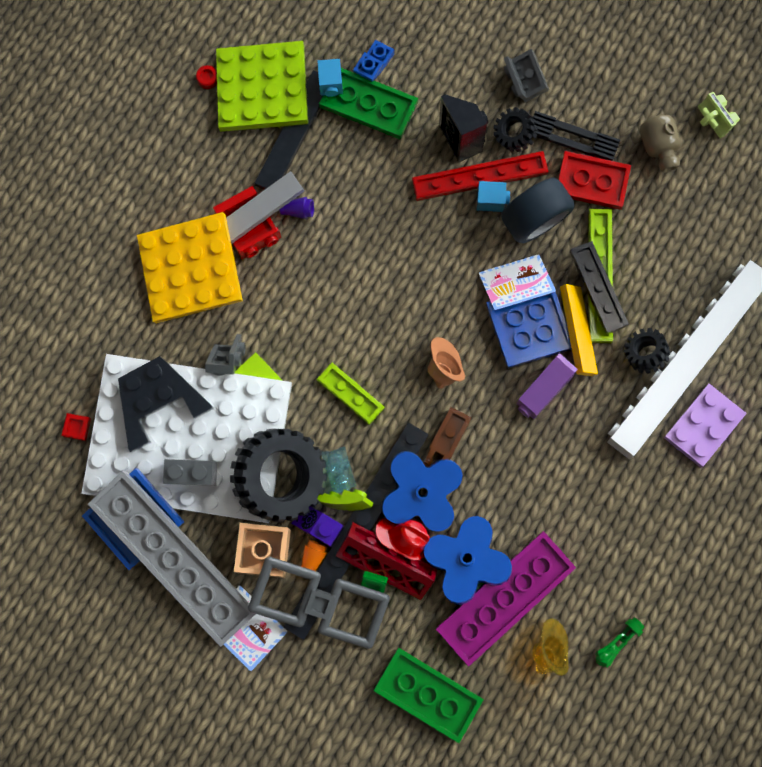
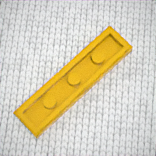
(578, 330)

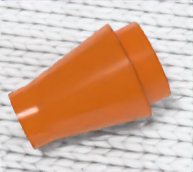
(313, 554)

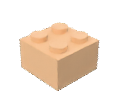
(256, 544)

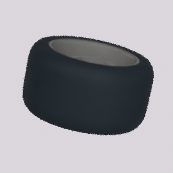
(537, 210)

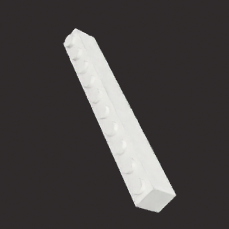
(688, 361)

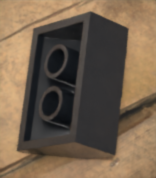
(462, 126)

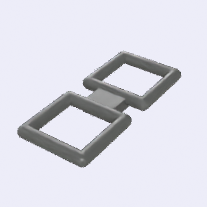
(318, 602)

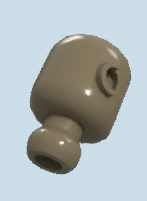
(662, 141)

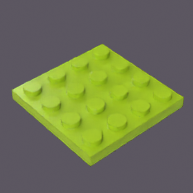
(261, 86)

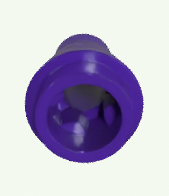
(299, 208)

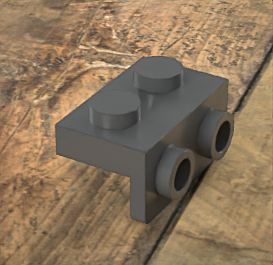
(526, 75)
(226, 358)

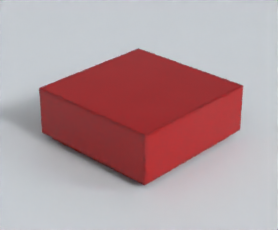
(76, 427)

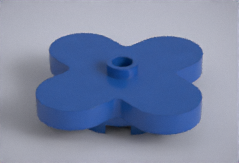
(411, 476)
(462, 577)

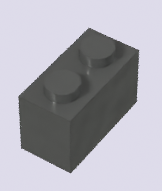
(190, 472)

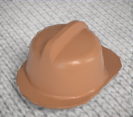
(445, 363)

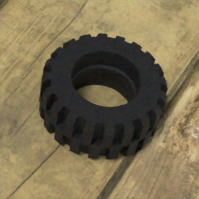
(308, 475)

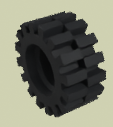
(505, 124)
(652, 360)

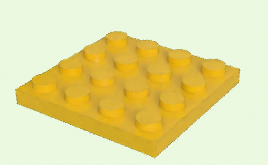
(189, 268)

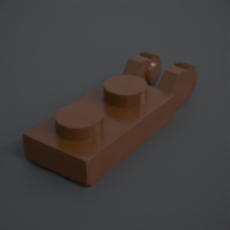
(448, 435)

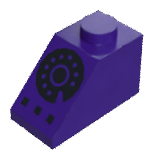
(319, 526)

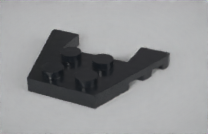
(148, 391)

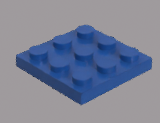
(530, 329)
(111, 539)

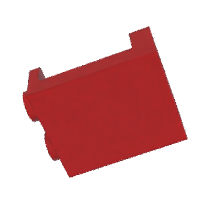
(259, 237)

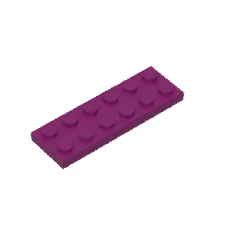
(498, 608)

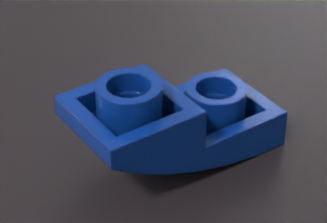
(374, 61)

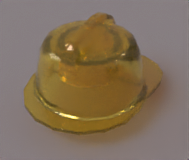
(552, 649)

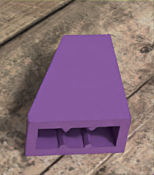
(546, 387)

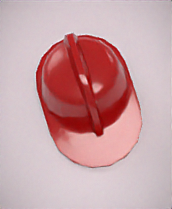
(404, 538)

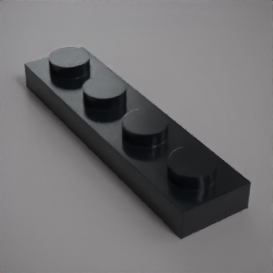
(599, 287)

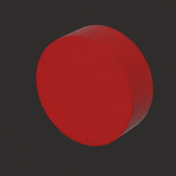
(206, 77)

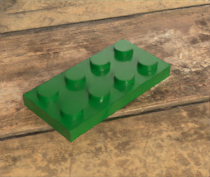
(372, 104)
(428, 695)

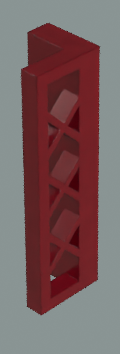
(370, 547)

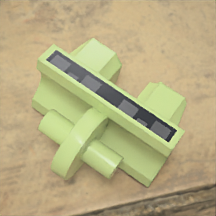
(716, 115)

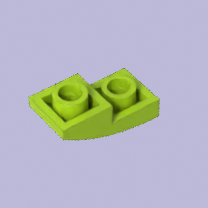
(347, 501)

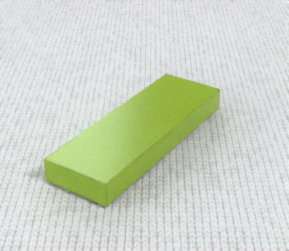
(350, 393)

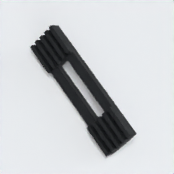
(604, 147)

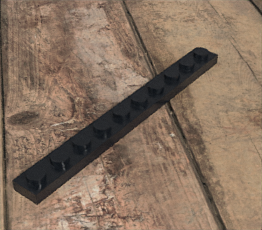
(383, 483)

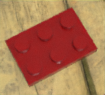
(594, 179)

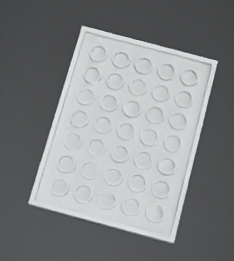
(240, 410)

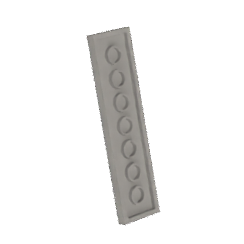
(172, 558)

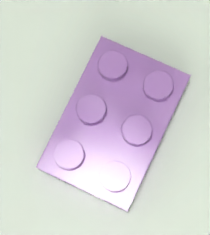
(705, 425)

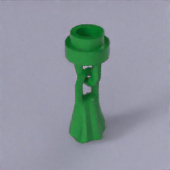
(606, 655)

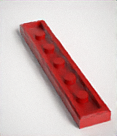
(468, 177)

